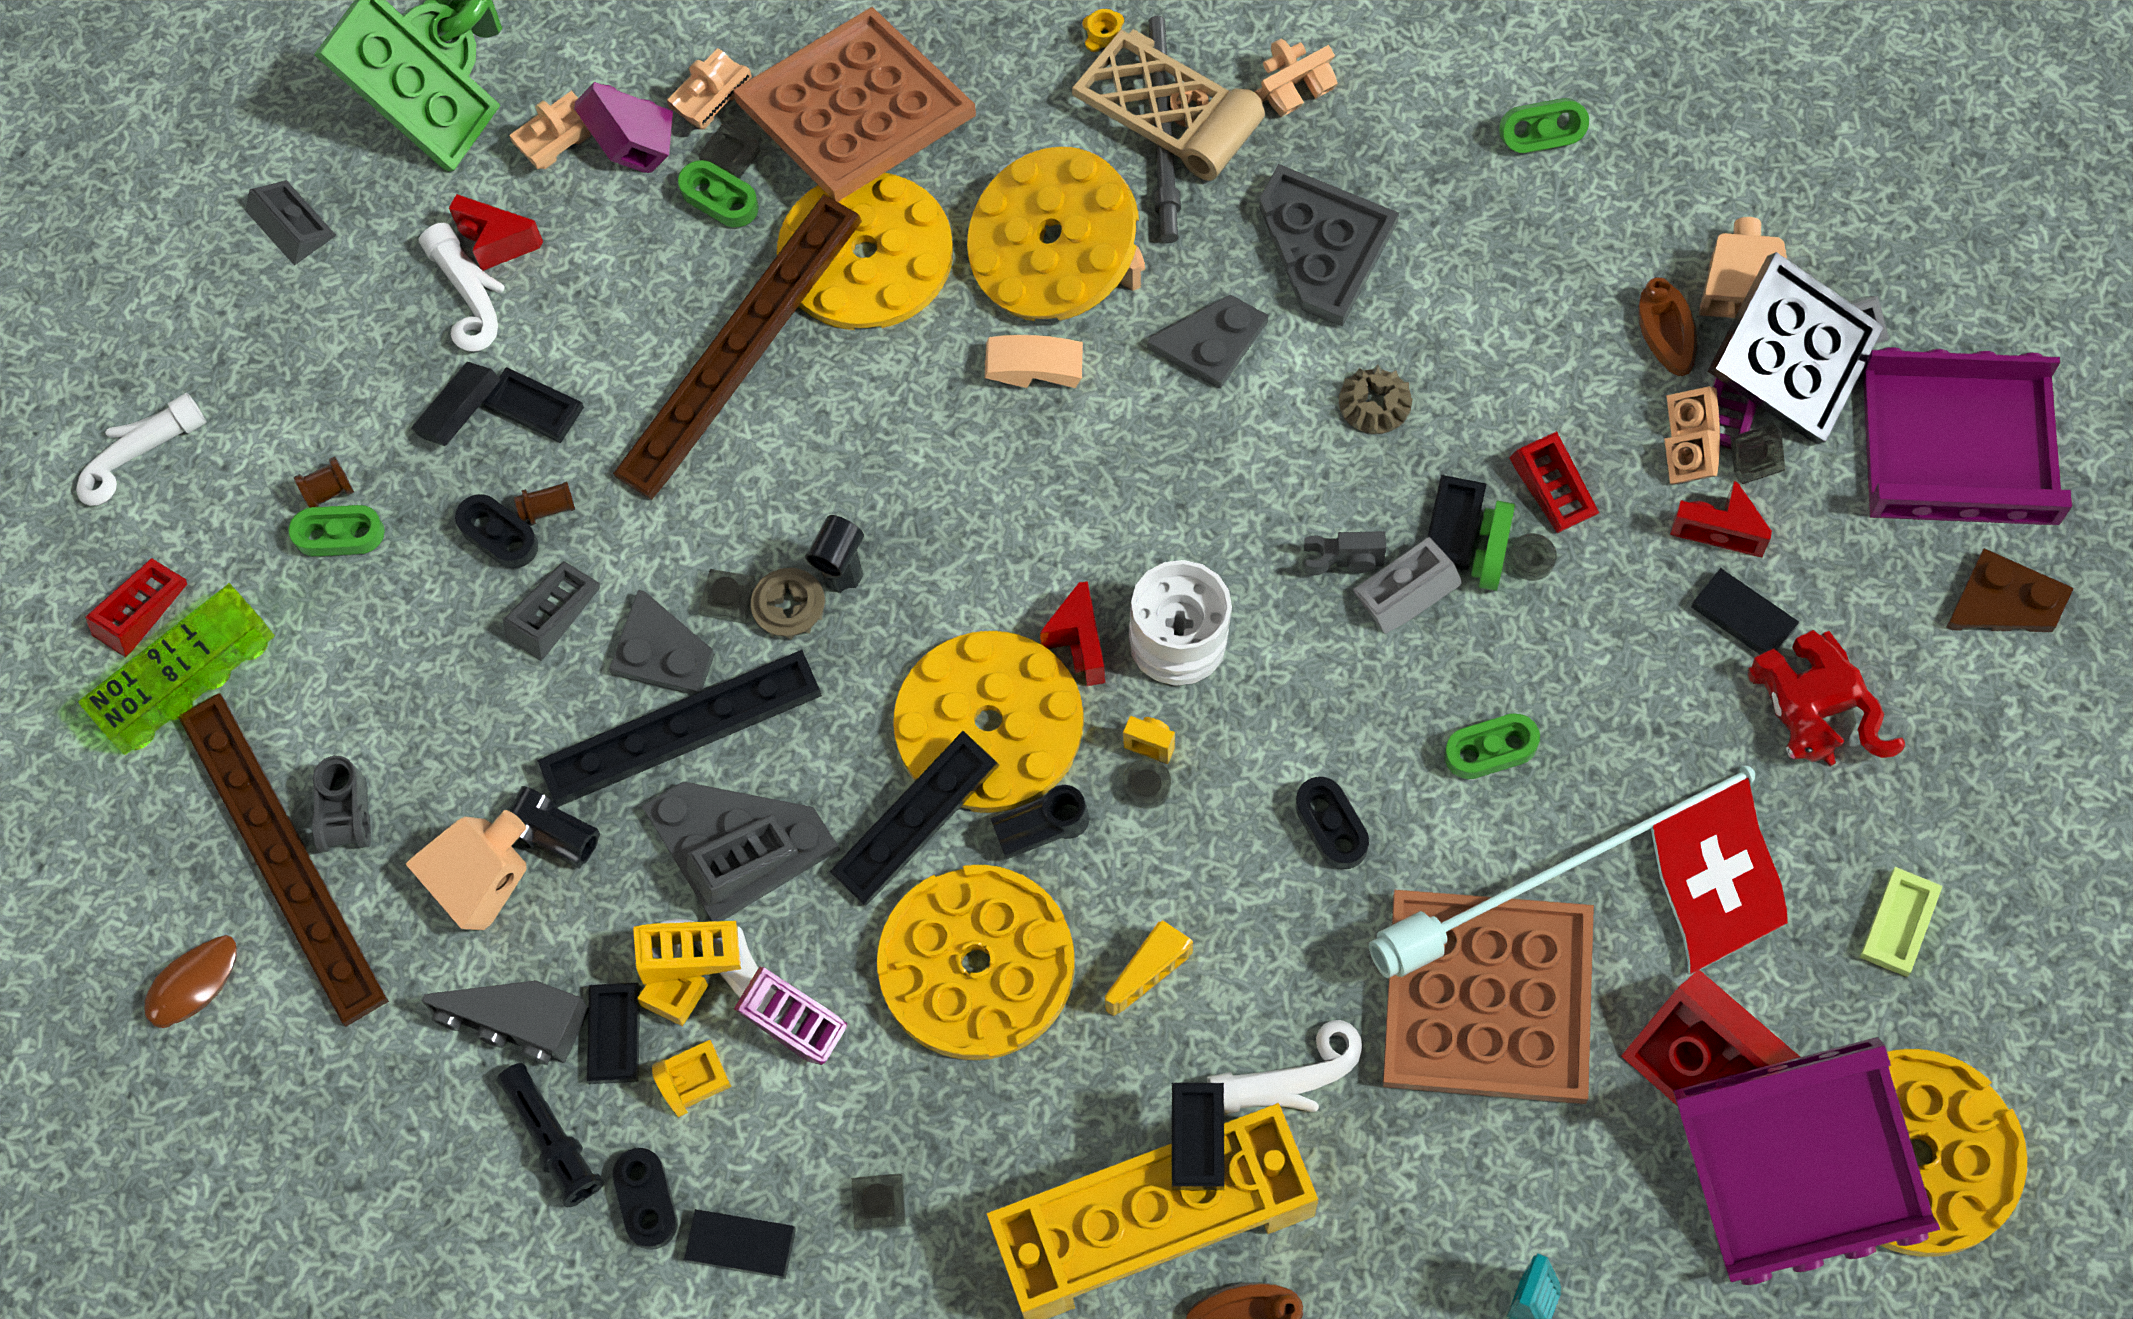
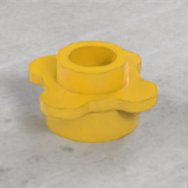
(1101, 20)

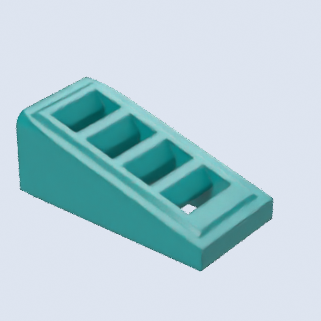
(1536, 1292)

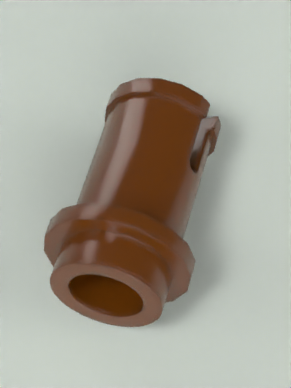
(544, 502)

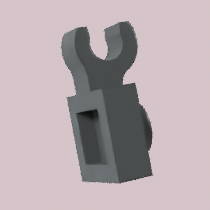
(1354, 550)

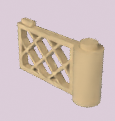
(1218, 127)

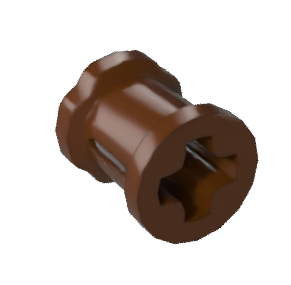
(324, 483)

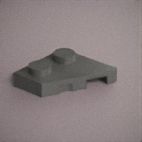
(1211, 339)
(660, 649)

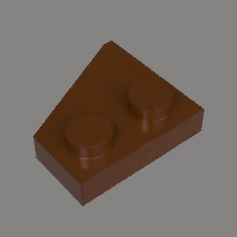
(2009, 597)

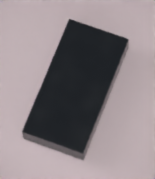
(456, 403)
(533, 405)
(1456, 518)
(1744, 613)
(613, 1033)
(1197, 1136)
(740, 1244)

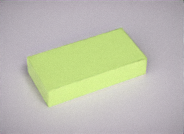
(1901, 922)

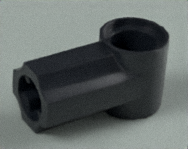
(836, 553)
(1035, 822)
(552, 828)

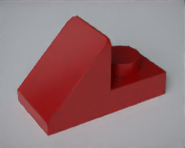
(497, 232)
(1735, 528)
(1076, 626)

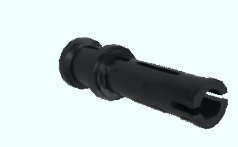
(559, 1153)

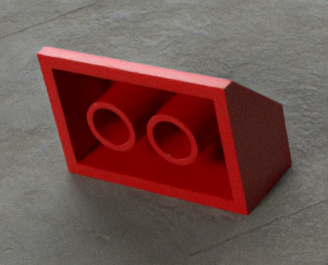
(1702, 1038)

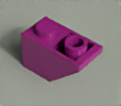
(626, 127)

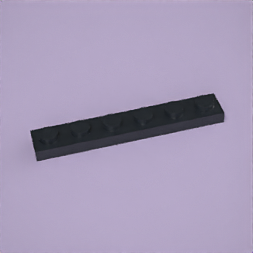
(679, 728)

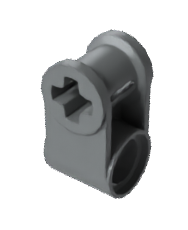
(343, 814)

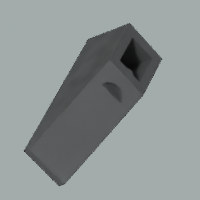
(521, 1013)

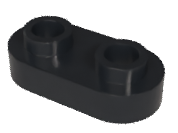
(498, 533)
(1335, 823)
(644, 1197)

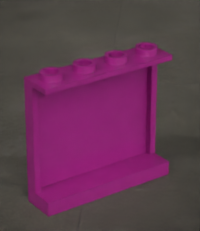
(1962, 437)
(1806, 1161)

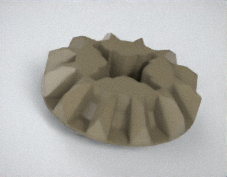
(1368, 415)
(772, 590)

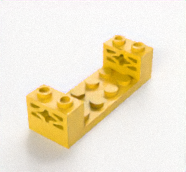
(1134, 1220)

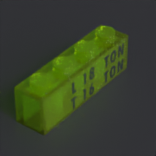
(177, 670)

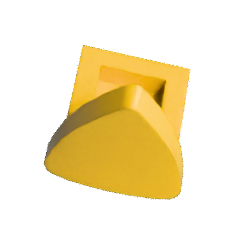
(690, 1077)

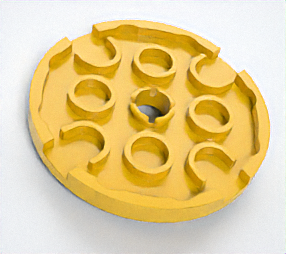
(1086, 260)
(903, 272)
(999, 674)
(987, 1010)
(1974, 1147)

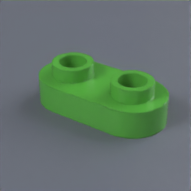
(1542, 125)
(721, 194)
(1496, 526)
(338, 528)
(1489, 744)

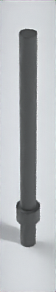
(1166, 197)

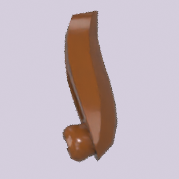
(1668, 326)
(190, 982)
(1249, 1301)

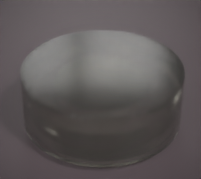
(1532, 557)
(1147, 783)

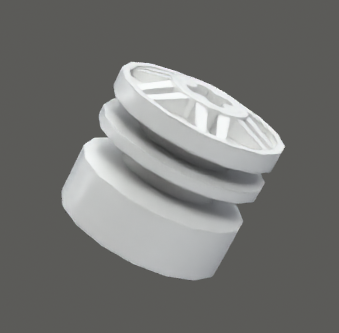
(1186, 599)

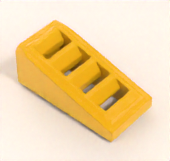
(670, 934)
(1155, 959)

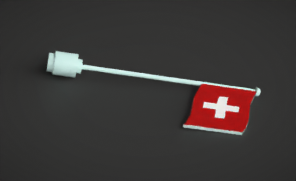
(1708, 864)

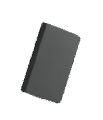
(288, 220)

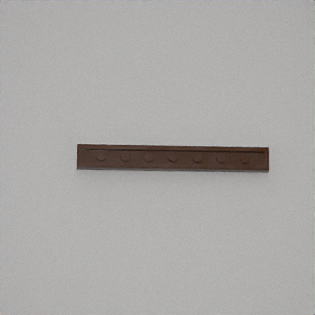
(737, 347)
(283, 860)

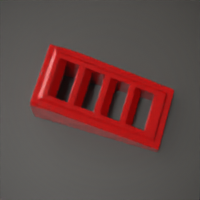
(1524, 463)
(134, 628)

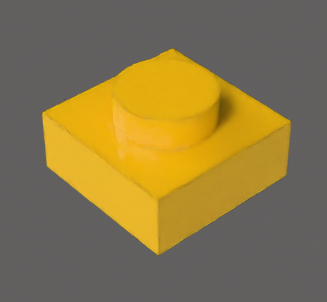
(1149, 738)
(673, 998)

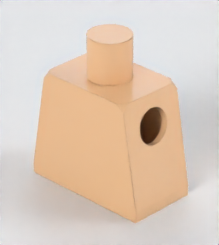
(1735, 267)
(472, 868)

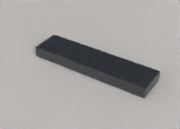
(914, 818)

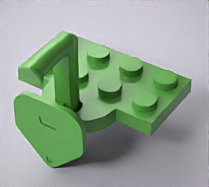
(411, 72)

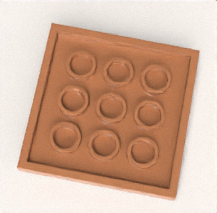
(854, 103)
(1499, 1007)

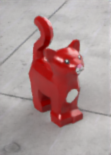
(1822, 691)

